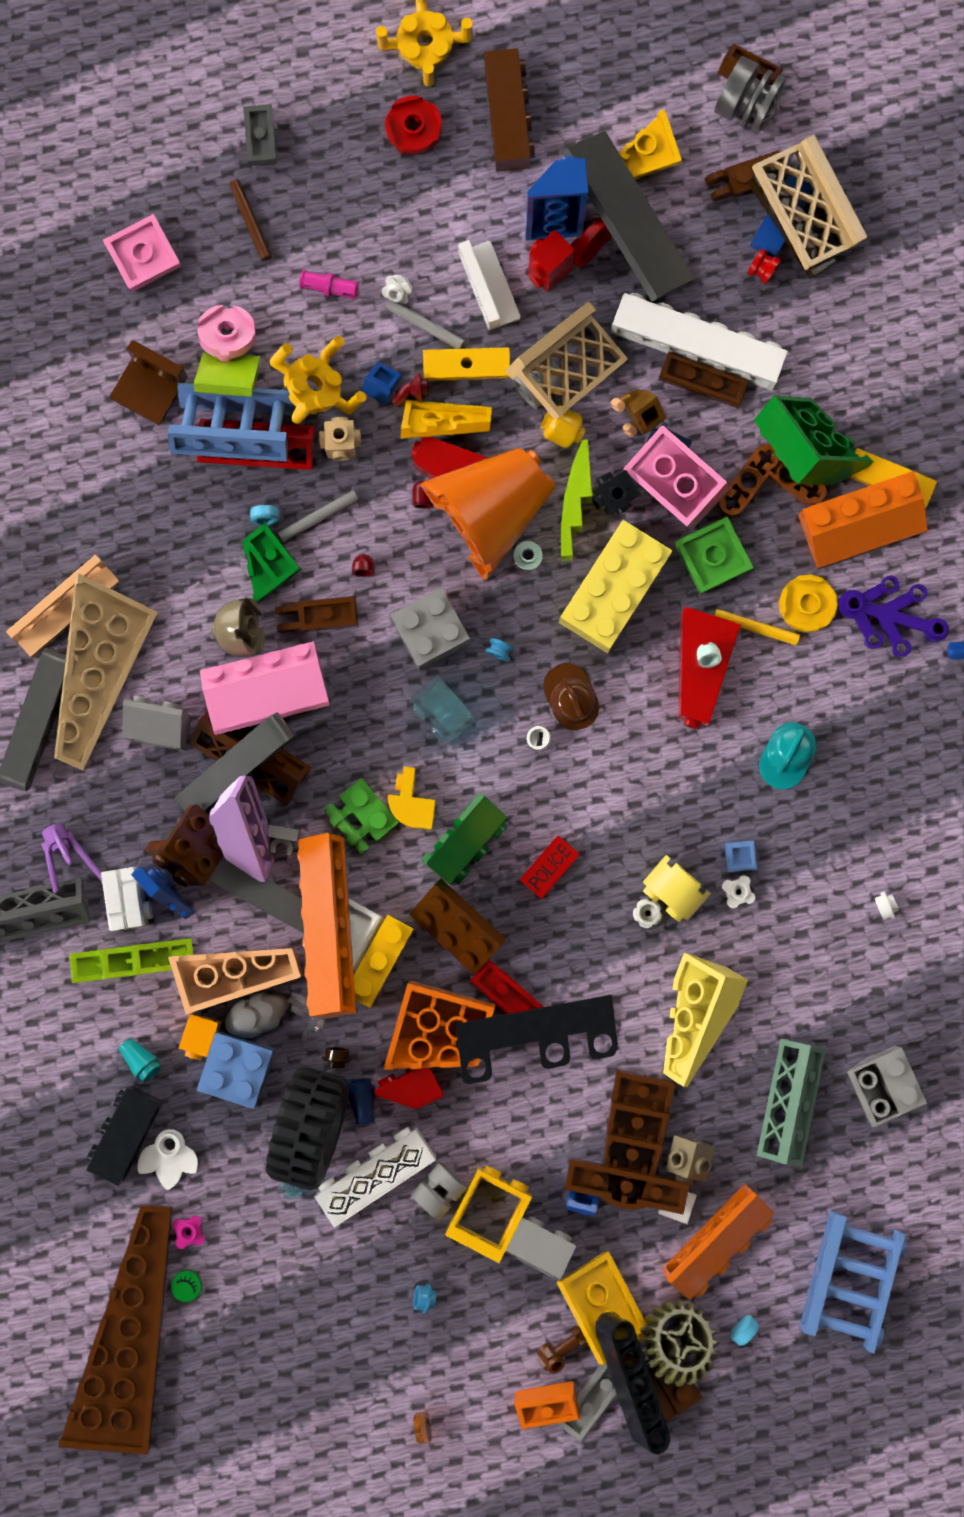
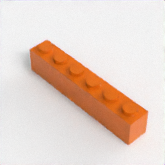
(326, 926)

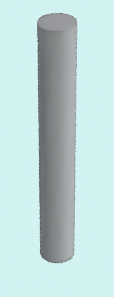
(424, 324)
(318, 516)

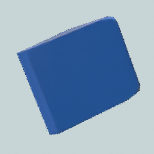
(381, 382)

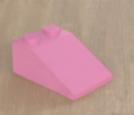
(677, 478)

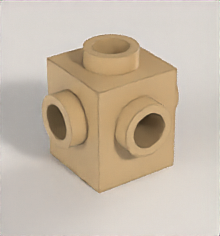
(343, 448)

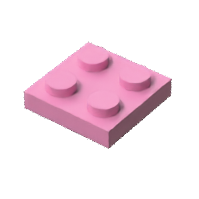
(142, 253)

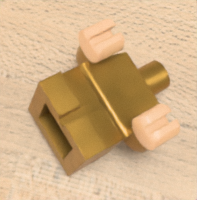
(642, 409)

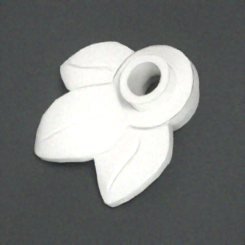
(166, 1162)

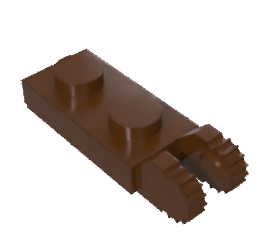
(737, 178)
(320, 614)

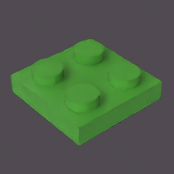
(713, 555)

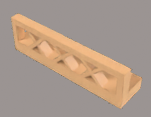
(53, 613)

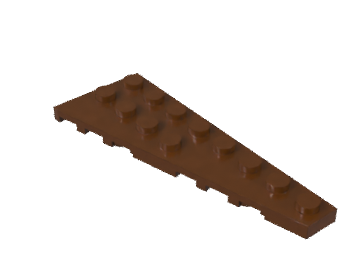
(120, 1378)

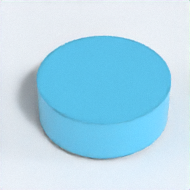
(264, 514)
(744, 1330)

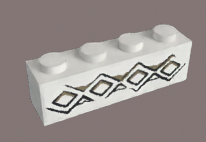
(375, 1176)

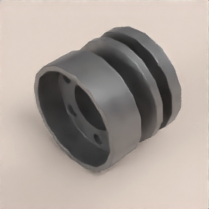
(750, 95)

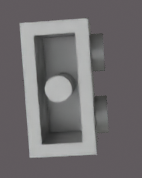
(541, 1248)

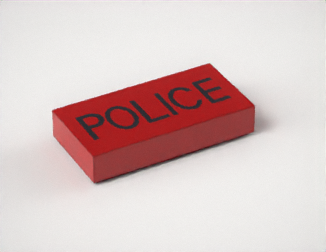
(549, 867)

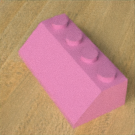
(265, 684)

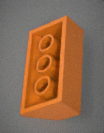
(864, 519)
(717, 1243)

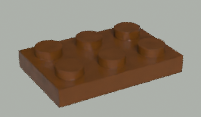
(457, 926)

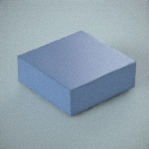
(740, 856)

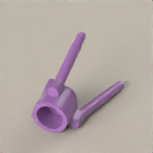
(59, 841)

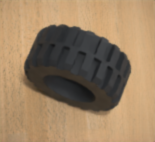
(307, 1128)

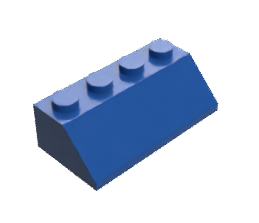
(558, 200)

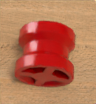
(763, 266)

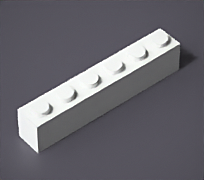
(698, 340)

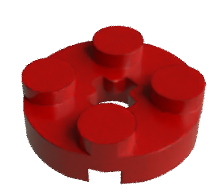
(422, 112)

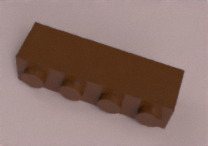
(507, 109)

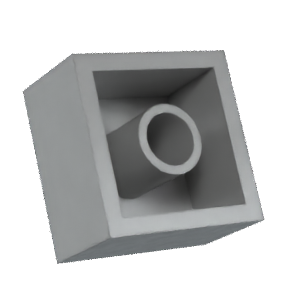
(430, 629)

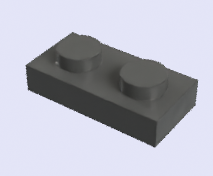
(260, 134)

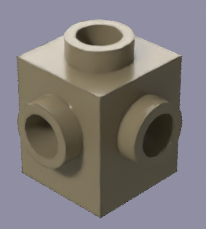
(689, 1159)

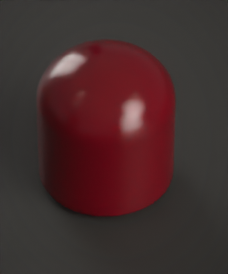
(420, 498)

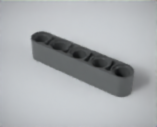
(34, 722)
(239, 761)

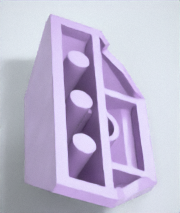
(243, 828)

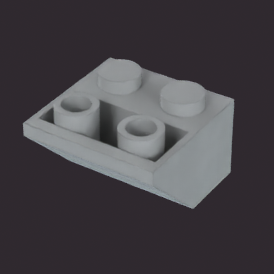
(155, 724)
(886, 1086)

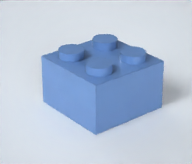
(236, 1070)

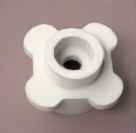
(397, 289)
(746, 895)

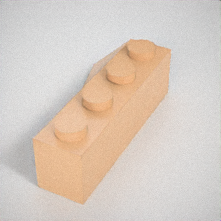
(222, 977)

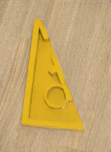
(652, 149)

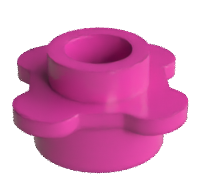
(193, 1224)

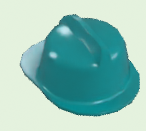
(787, 755)

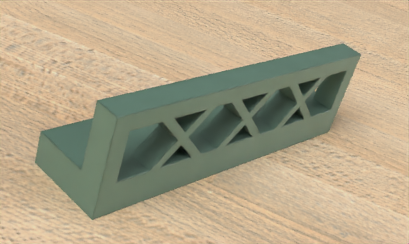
(800, 1105)

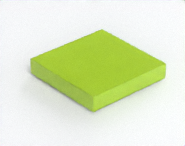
(227, 378)

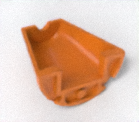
(492, 503)

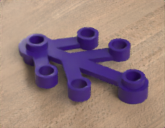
(889, 615)

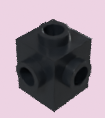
(624, 490)

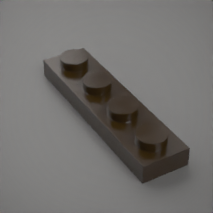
(798, 224)

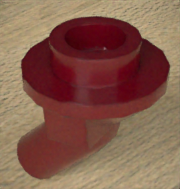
(417, 387)

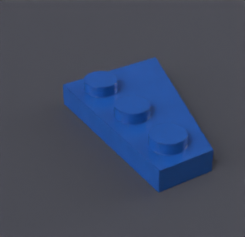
(158, 886)

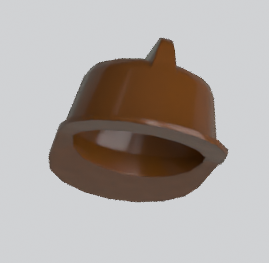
(571, 696)

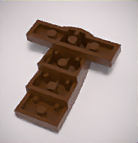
(632, 1149)

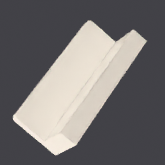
(488, 284)

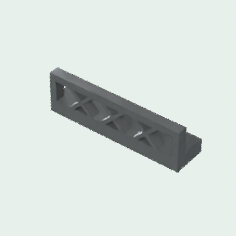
(47, 916)

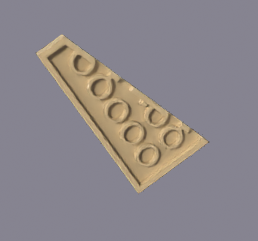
(100, 653)

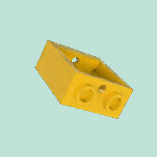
(475, 1241)

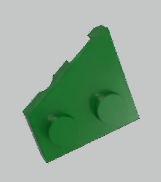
(268, 562)

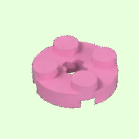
(226, 346)

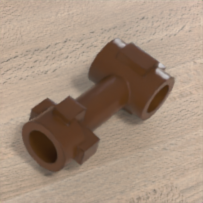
(551, 1356)

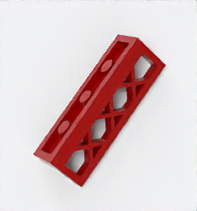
(297, 437)

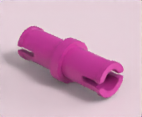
(329, 284)

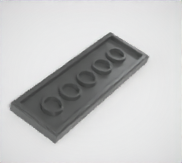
(630, 218)

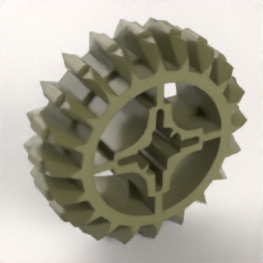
(670, 1364)

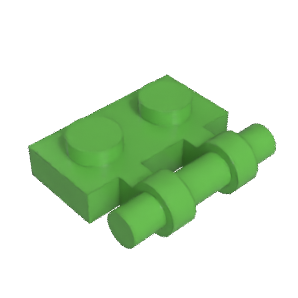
(368, 810)

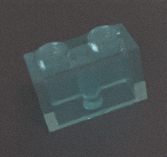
(443, 711)

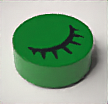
(186, 1285)

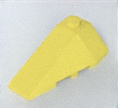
(704, 1006)

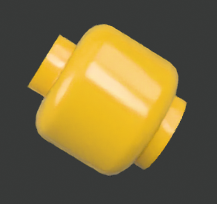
(564, 430)

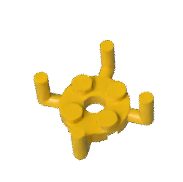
(425, 23)
(319, 372)

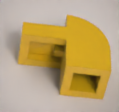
(408, 810)

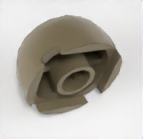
(238, 629)

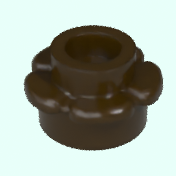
(336, 1057)

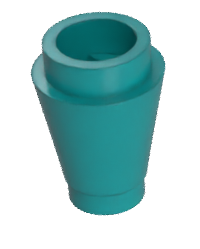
(140, 1060)

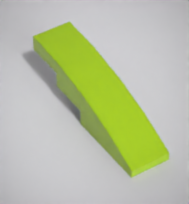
(576, 493)
(126, 960)

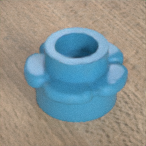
(424, 1298)

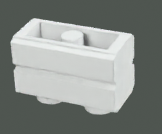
(125, 900)

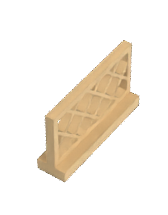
(826, 195)
(549, 346)

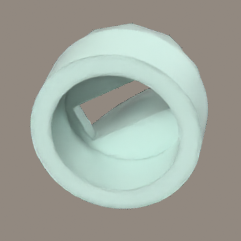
(708, 655)

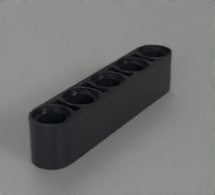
(632, 1382)

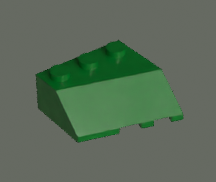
(807, 441)
(466, 840)

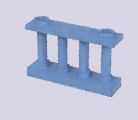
(228, 442)
(822, 1288)

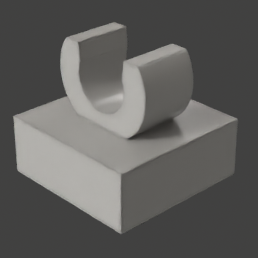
(283, 835)

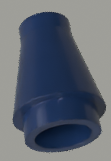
(362, 1100)

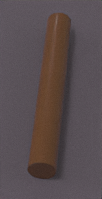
(250, 220)

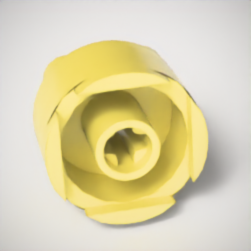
(675, 889)

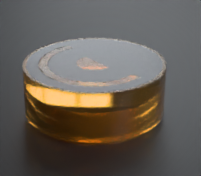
(422, 1427)

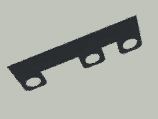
(543, 1025)

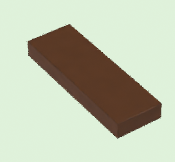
(703, 380)

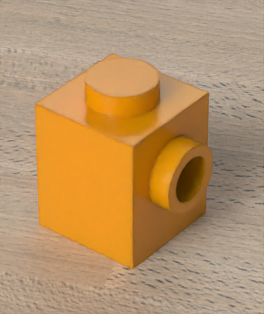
(199, 1035)

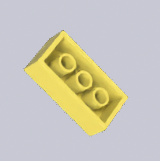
(615, 586)

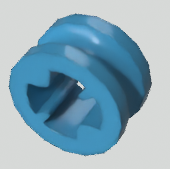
(500, 649)

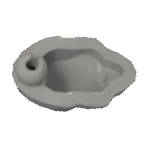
(256, 1015)

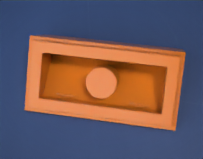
(547, 1405)

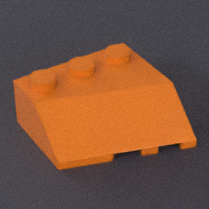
(427, 1027)

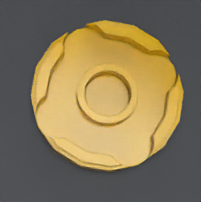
(799, 610)

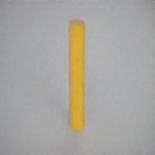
(760, 628)

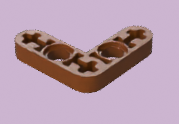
(772, 472)

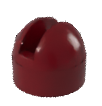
(363, 566)

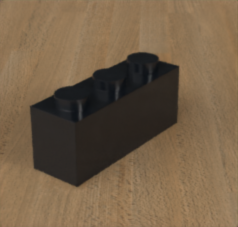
(123, 1135)

